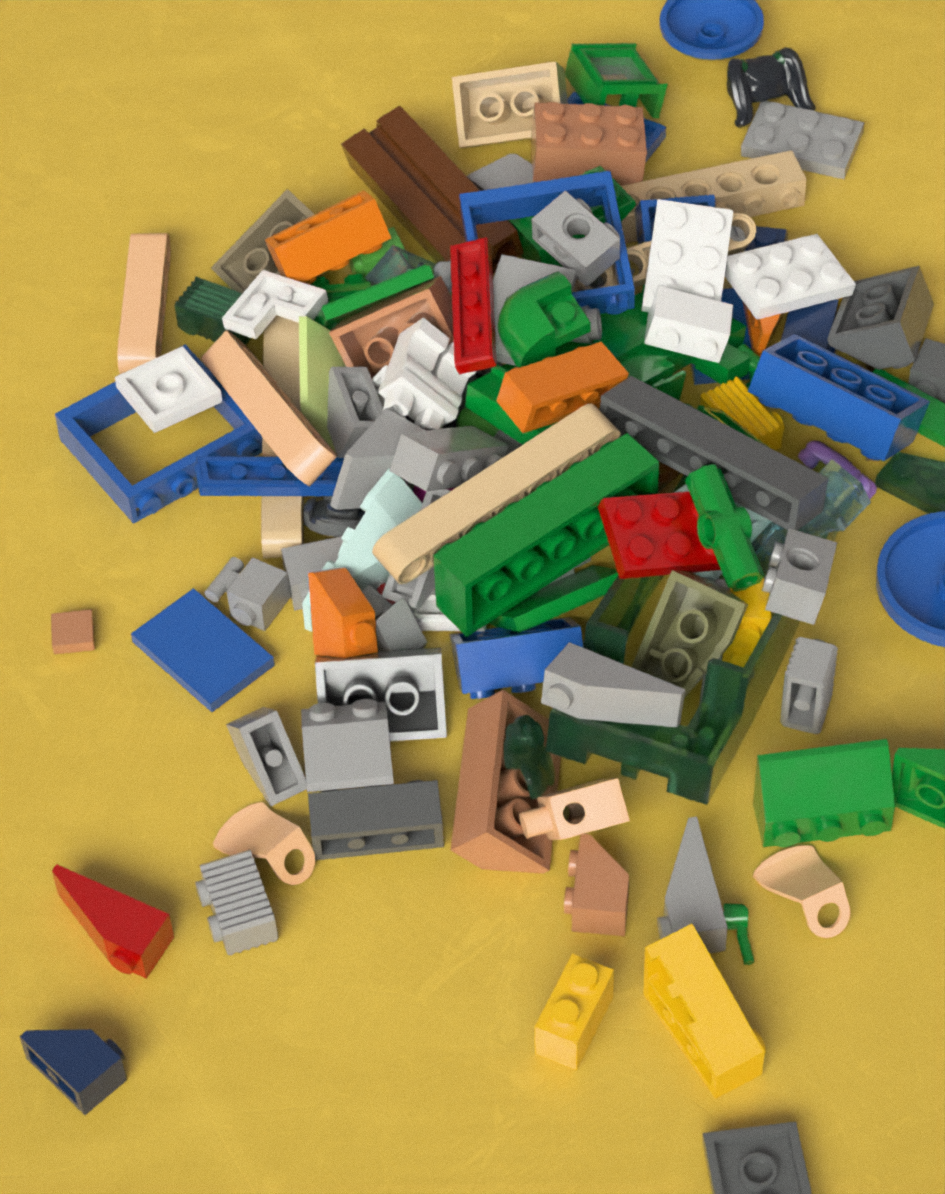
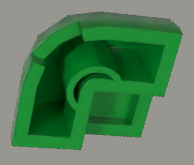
(540, 319)

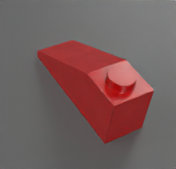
(122, 928)

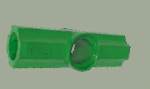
(724, 528)

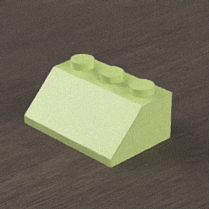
(316, 358)

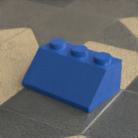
(510, 658)

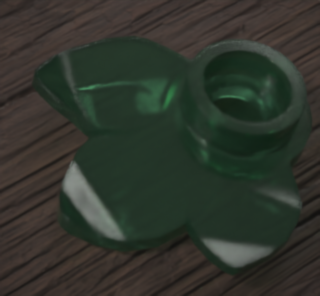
(527, 752)

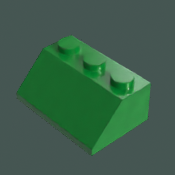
(824, 793)

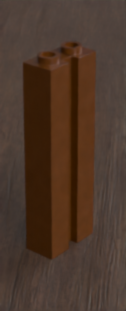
(421, 186)

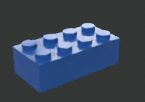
(838, 397)

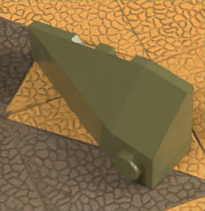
(688, 629)

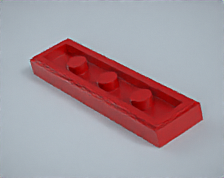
(473, 306)

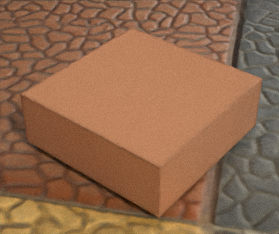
(72, 632)

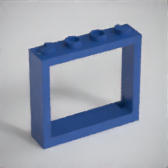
(531, 198)
(173, 482)

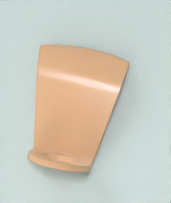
(267, 837)
(805, 878)

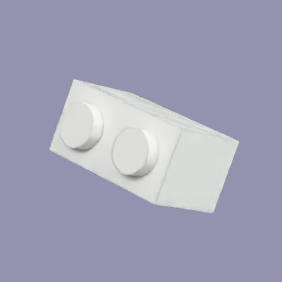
(688, 324)

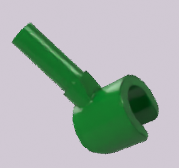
(737, 919)

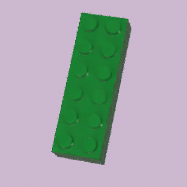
(538, 536)

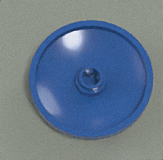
(913, 577)

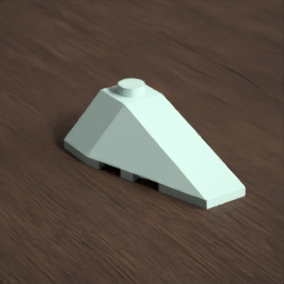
(386, 507)

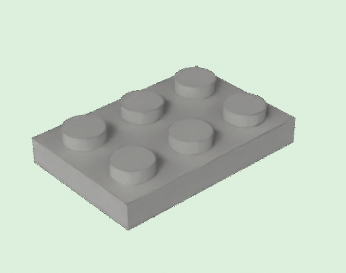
(818, 140)

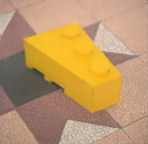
(701, 1012)

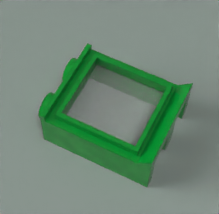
(614, 70)

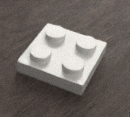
(168, 389)

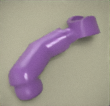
(818, 451)

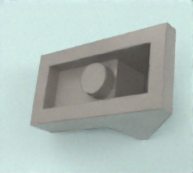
(394, 623)

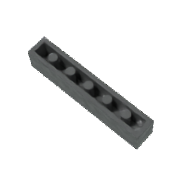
(690, 439)

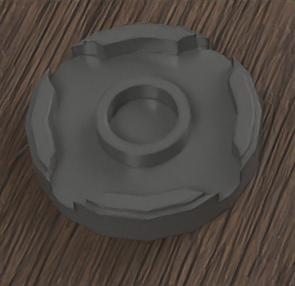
(328, 521)

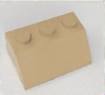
(500, 103)

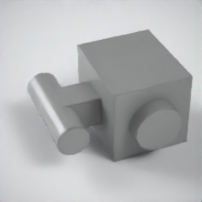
(252, 595)

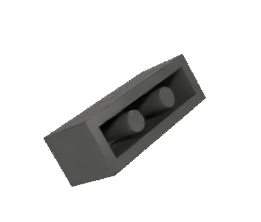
(376, 820)

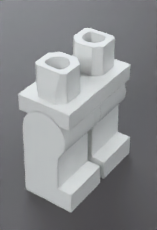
(423, 377)

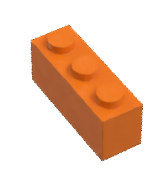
(329, 238)
(559, 386)

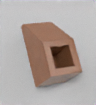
(599, 892)

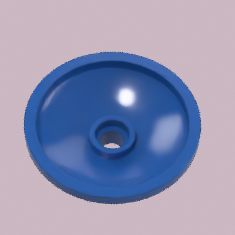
(711, 27)

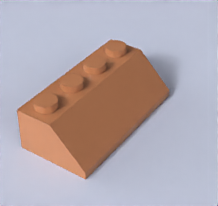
(492, 796)

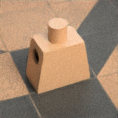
(590, 805)

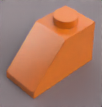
(340, 615)

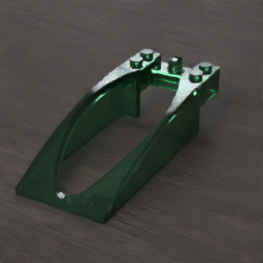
(689, 756)

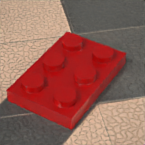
(655, 535)

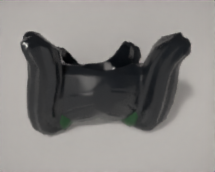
(766, 79)

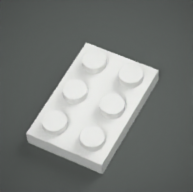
(688, 250)
(787, 276)

